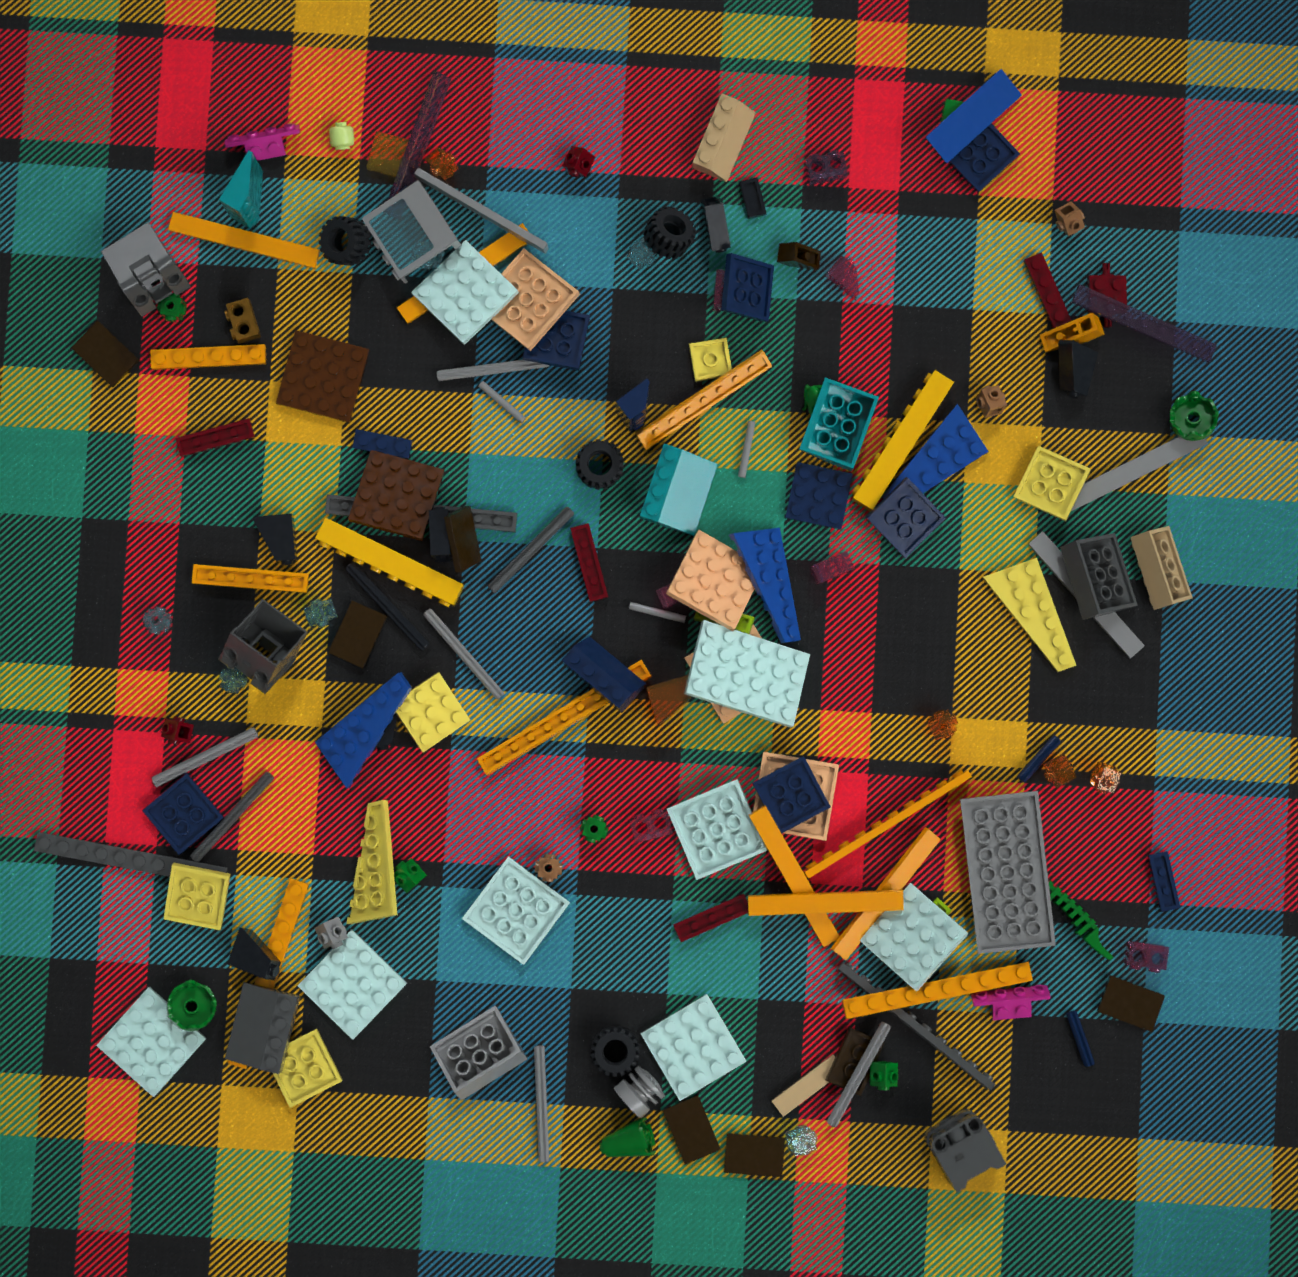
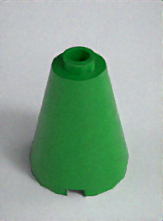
(630, 1141)

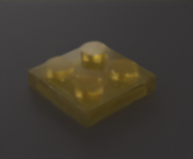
(386, 153)

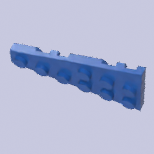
(944, 454)
(769, 574)
(357, 734)

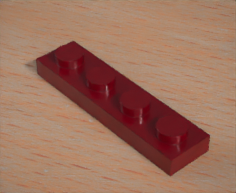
(1047, 290)
(215, 437)
(589, 562)
(711, 918)

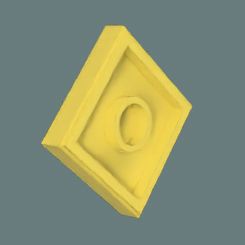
(710, 359)

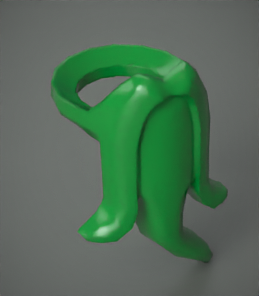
(810, 397)

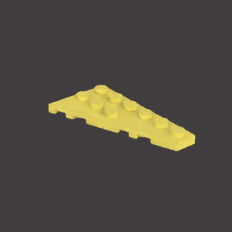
(1030, 603)
(374, 874)

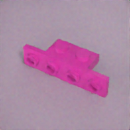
(266, 143)
(1011, 1002)

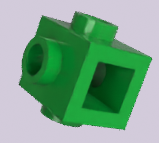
(176, 312)
(602, 830)
(408, 875)
(883, 1074)

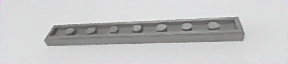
(481, 210)
(1135, 469)
(1110, 623)

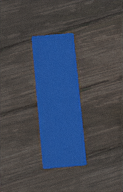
(973, 116)

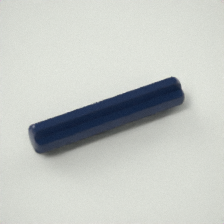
(1039, 758)
(1080, 1038)

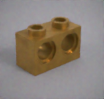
(246, 319)

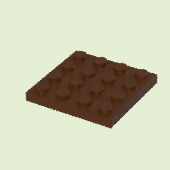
(322, 376)
(396, 495)

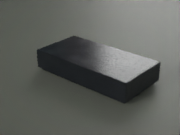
(752, 198)

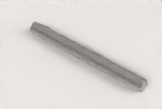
(487, 369)
(463, 653)
(204, 757)
(858, 1074)
(541, 1103)

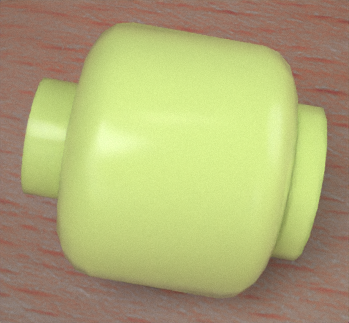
(341, 136)

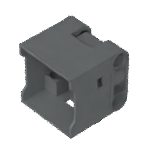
(139, 263)
(276, 635)
(963, 1148)

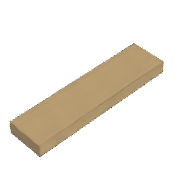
(803, 1087)

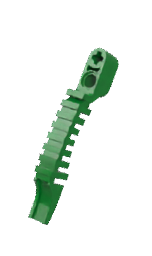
(1092, 936)

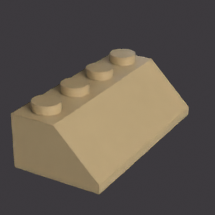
(723, 138)
(1161, 567)

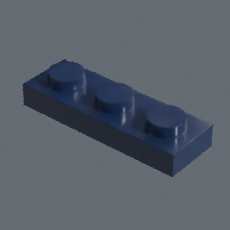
(382, 443)
(1163, 881)

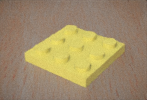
(1052, 483)
(431, 712)
(196, 896)
(307, 1069)

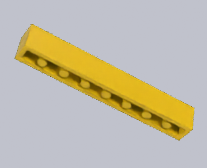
(902, 441)
(389, 561)

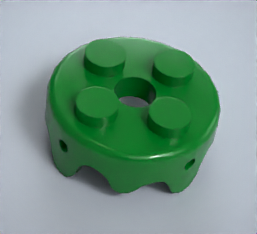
(1193, 405)
(191, 992)

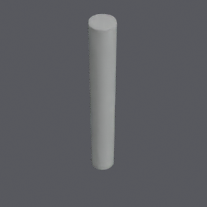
(502, 402)
(746, 449)
(657, 612)

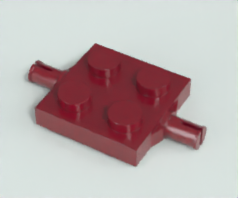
(1108, 285)

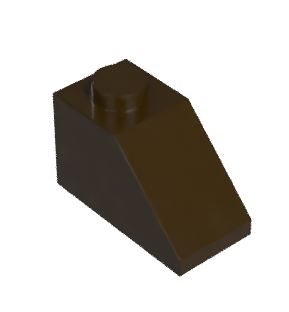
(798, 255)

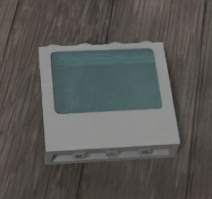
(409, 230)

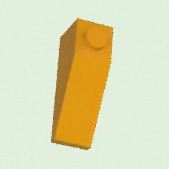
(1078, 330)

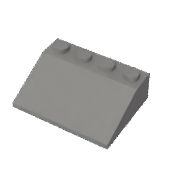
(478, 1053)

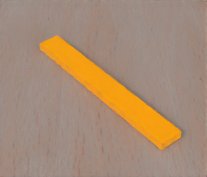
(244, 240)
(493, 254)
(703, 399)
(791, 871)
(895, 880)
(825, 902)

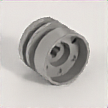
(639, 1091)

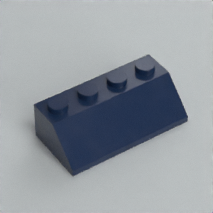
(633, 406)
(603, 673)

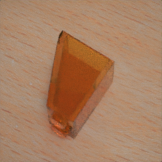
(667, 698)

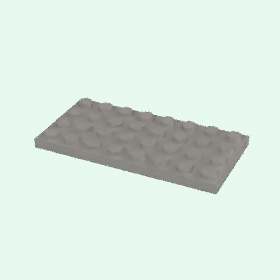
(1007, 872)

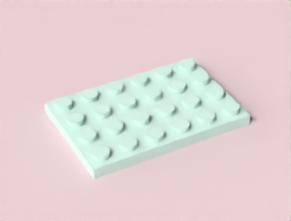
(747, 674)

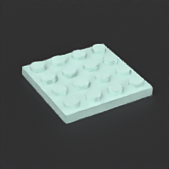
(465, 292)
(716, 829)
(516, 910)
(914, 938)
(352, 984)
(149, 1043)
(693, 1047)

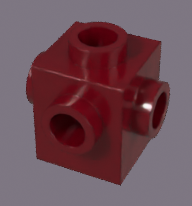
(578, 162)
(177, 730)

